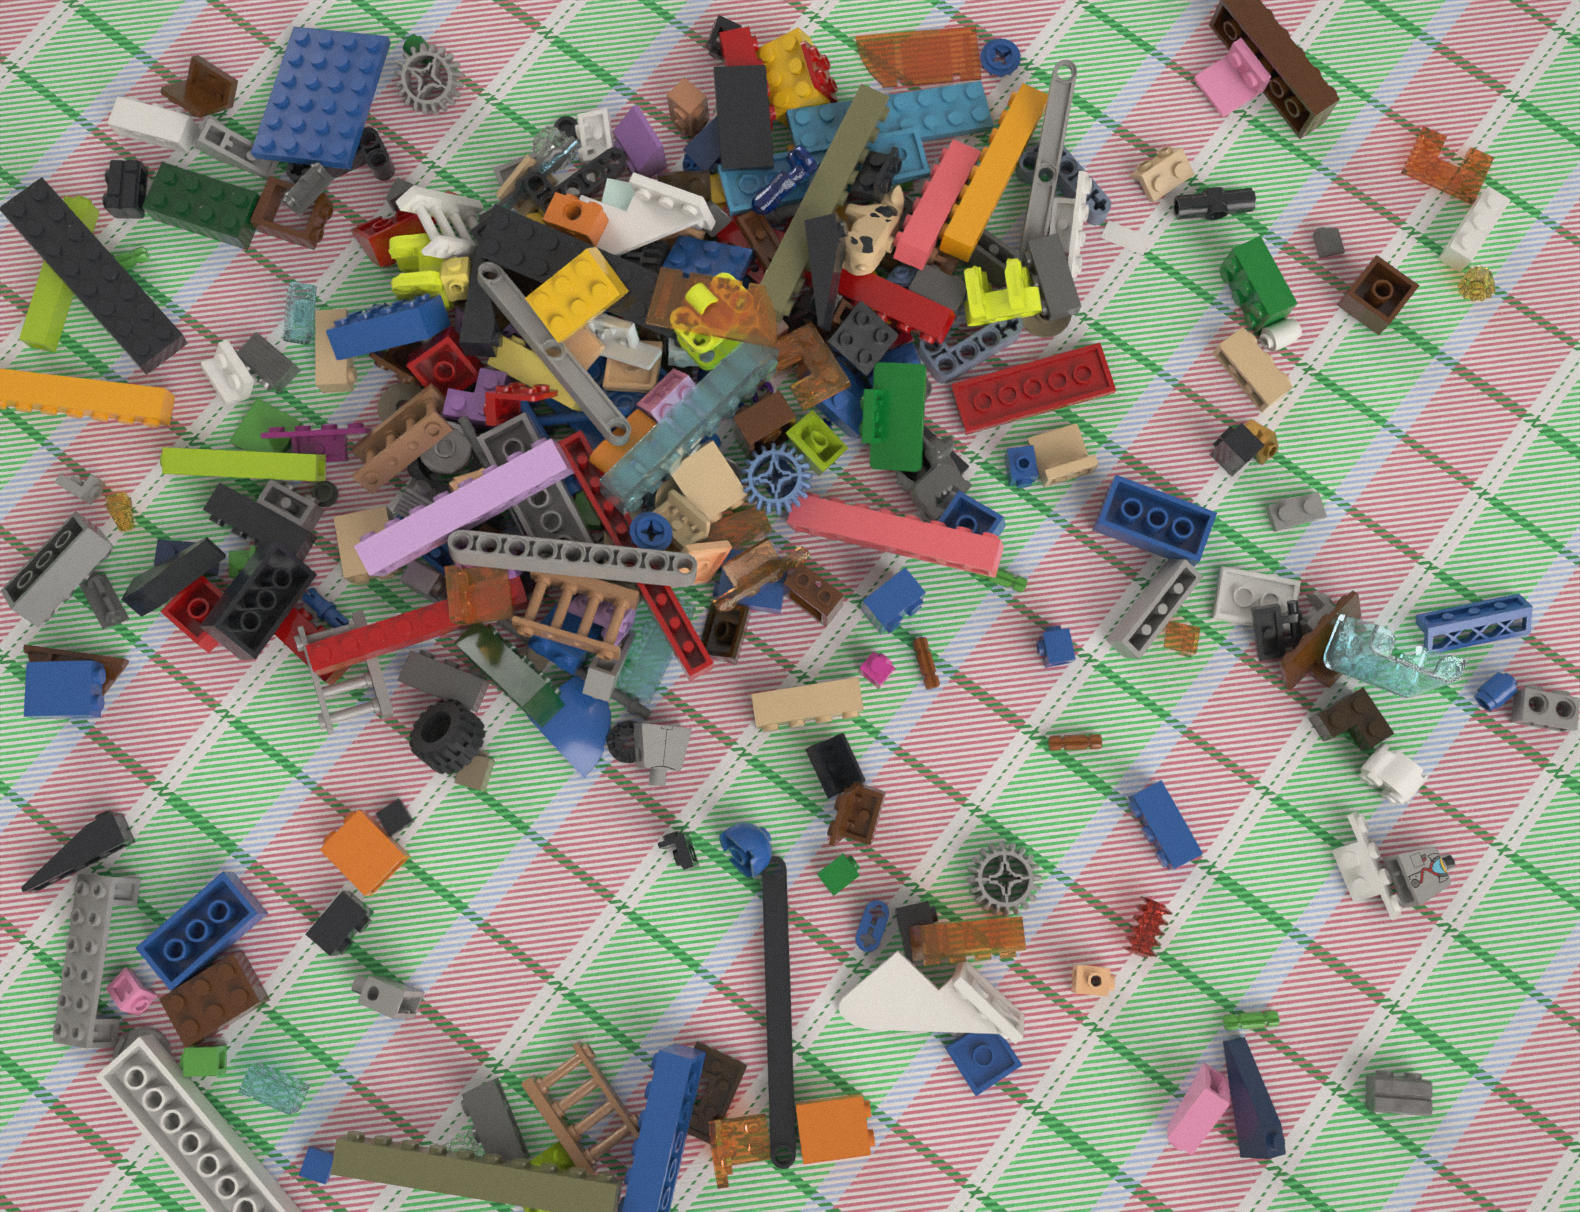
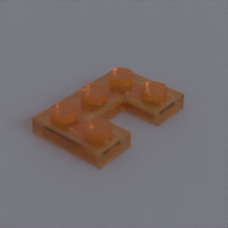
(1426, 167)
(826, 374)

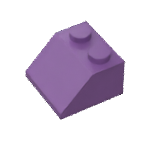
(639, 144)

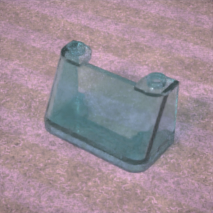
(1365, 652)

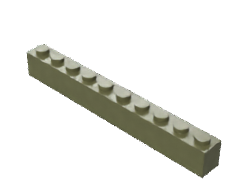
(825, 194)
(474, 1175)

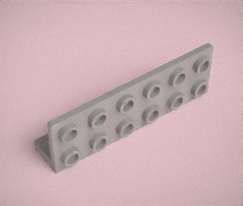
(85, 959)

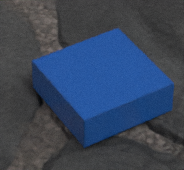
(317, 1165)

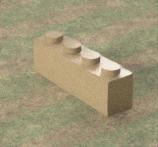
(807, 703)

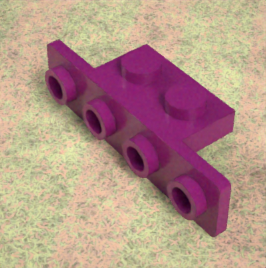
(326, 441)

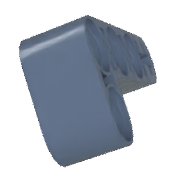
(1097, 200)
(972, 344)

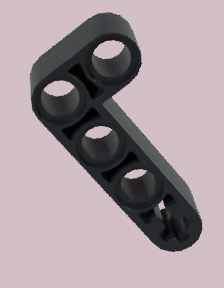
(364, 155)
(577, 180)

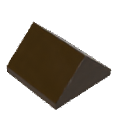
(725, 633)

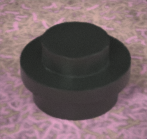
(326, 493)

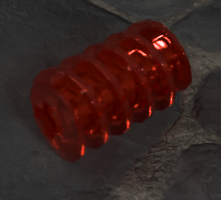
(1147, 929)

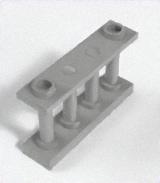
(372, 678)

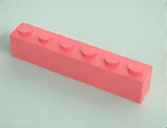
(937, 200)

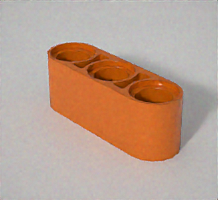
(607, 454)

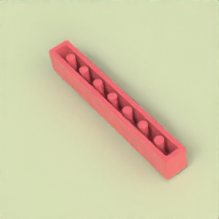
(897, 535)

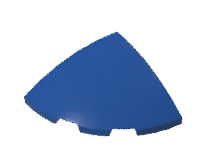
(579, 727)

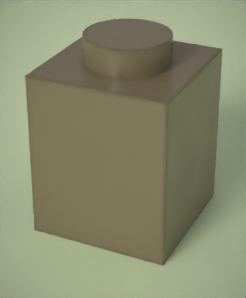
(477, 773)

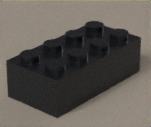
(258, 600)

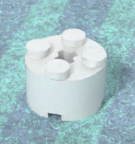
(1392, 773)

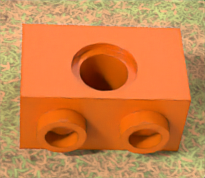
(586, 228)

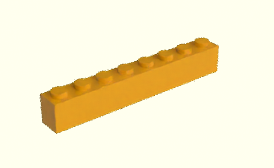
(994, 172)
(85, 398)

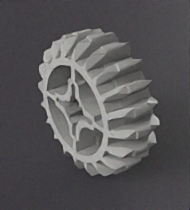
(424, 87)
(1002, 866)

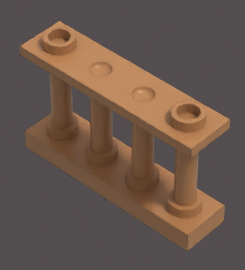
(401, 439)
(596, 592)
(554, 1111)

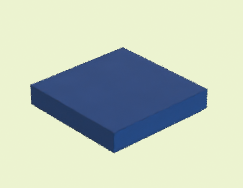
(982, 1059)

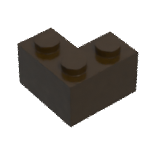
(1356, 715)

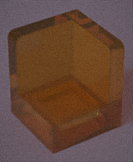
(1181, 638)

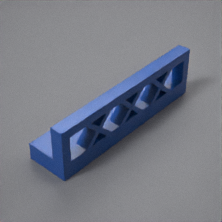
(1475, 617)

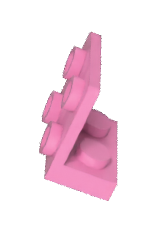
(1233, 79)
(666, 394)

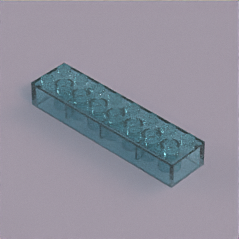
(687, 425)

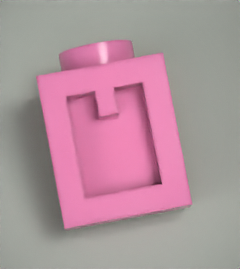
(130, 993)

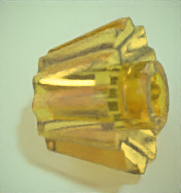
(1477, 284)

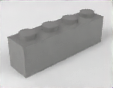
(1154, 608)

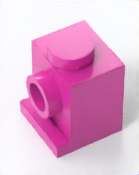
(877, 669)

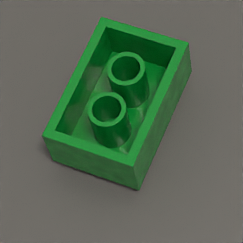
(1257, 284)

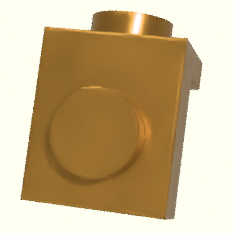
(1267, 437)

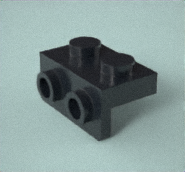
(835, 765)

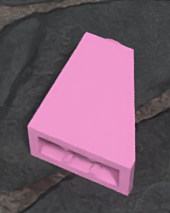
(1199, 1109)

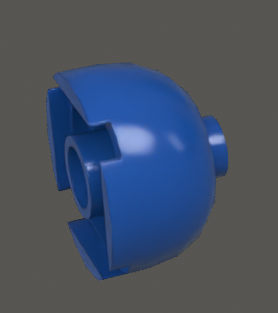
(748, 846)

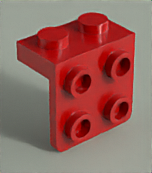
(818, 68)
(506, 400)

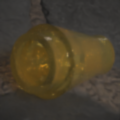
(121, 510)

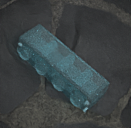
(649, 660)

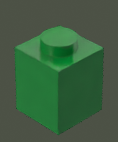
(839, 873)

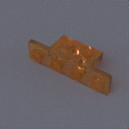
(754, 569)

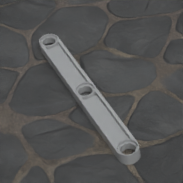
(1048, 156)
(563, 367)

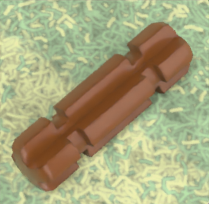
(926, 663)
(1075, 742)

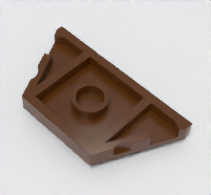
(112, 665)

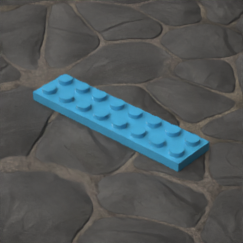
(935, 111)
(742, 186)

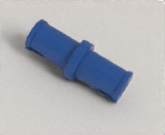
(325, 610)

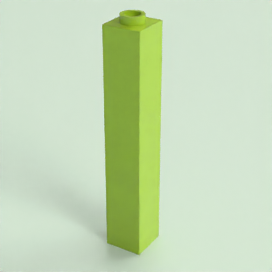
(51, 296)
(243, 464)

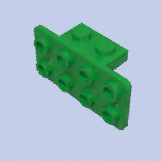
(895, 416)

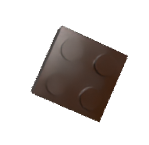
(1377, 295)

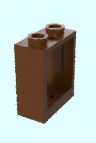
(267, 209)
(818, 602)

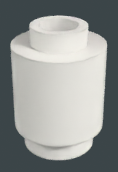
(1280, 334)

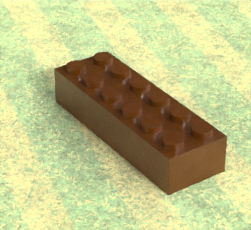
(1295, 84)

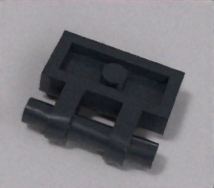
(1269, 632)

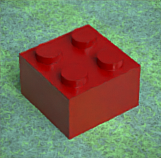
(444, 363)
(190, 609)

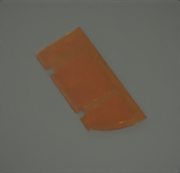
(921, 56)
(735, 316)

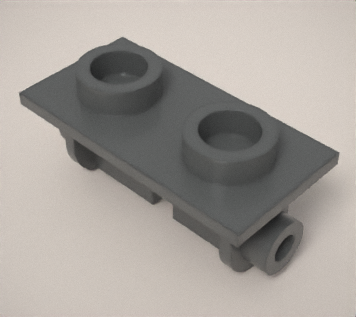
(307, 189)
(103, 600)

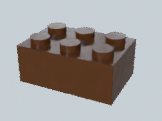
(763, 423)
(214, 999)

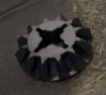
(615, 744)

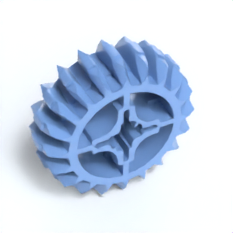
(788, 478)

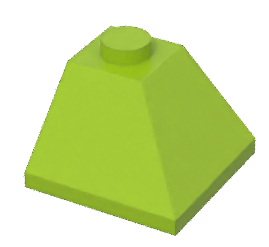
(816, 442)

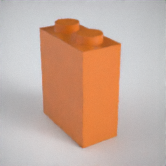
(364, 852)
(834, 1128)

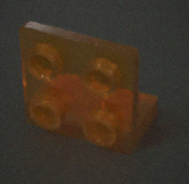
(478, 594)
(737, 1142)

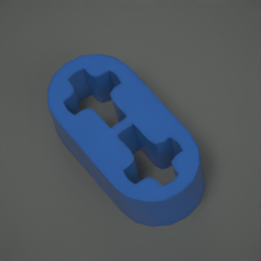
(879, 927)

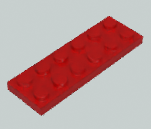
(1032, 388)

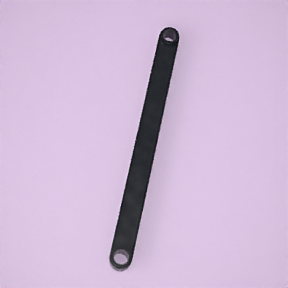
(778, 1014)

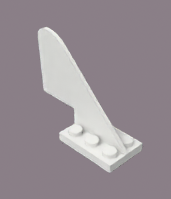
(652, 214)
(905, 1000)

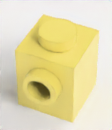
(456, 277)

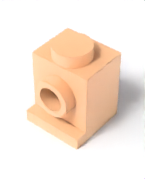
(1082, 980)

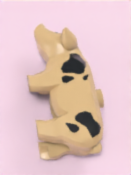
(872, 232)

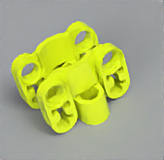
(420, 271)
(700, 298)
(991, 306)

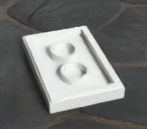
(1242, 589)

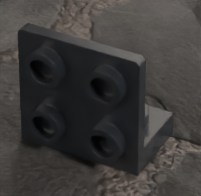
(860, 340)

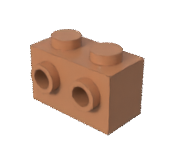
(688, 108)

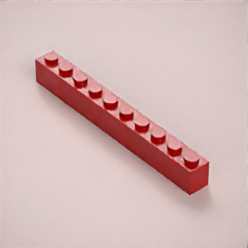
(883, 297)
(658, 598)

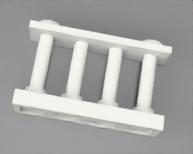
(444, 207)

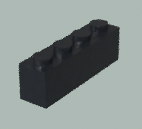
(257, 521)

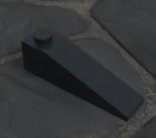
(826, 257)
(480, 326)
(171, 576)
(91, 844)

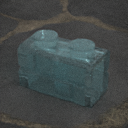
(299, 313)
(274, 1088)

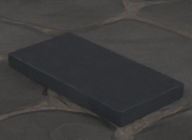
(743, 118)

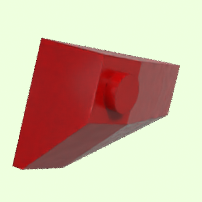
(376, 233)

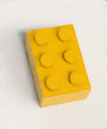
(788, 74)
(577, 294)

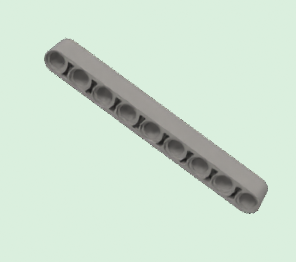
(562, 550)

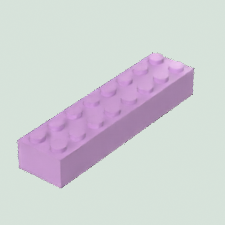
(464, 508)

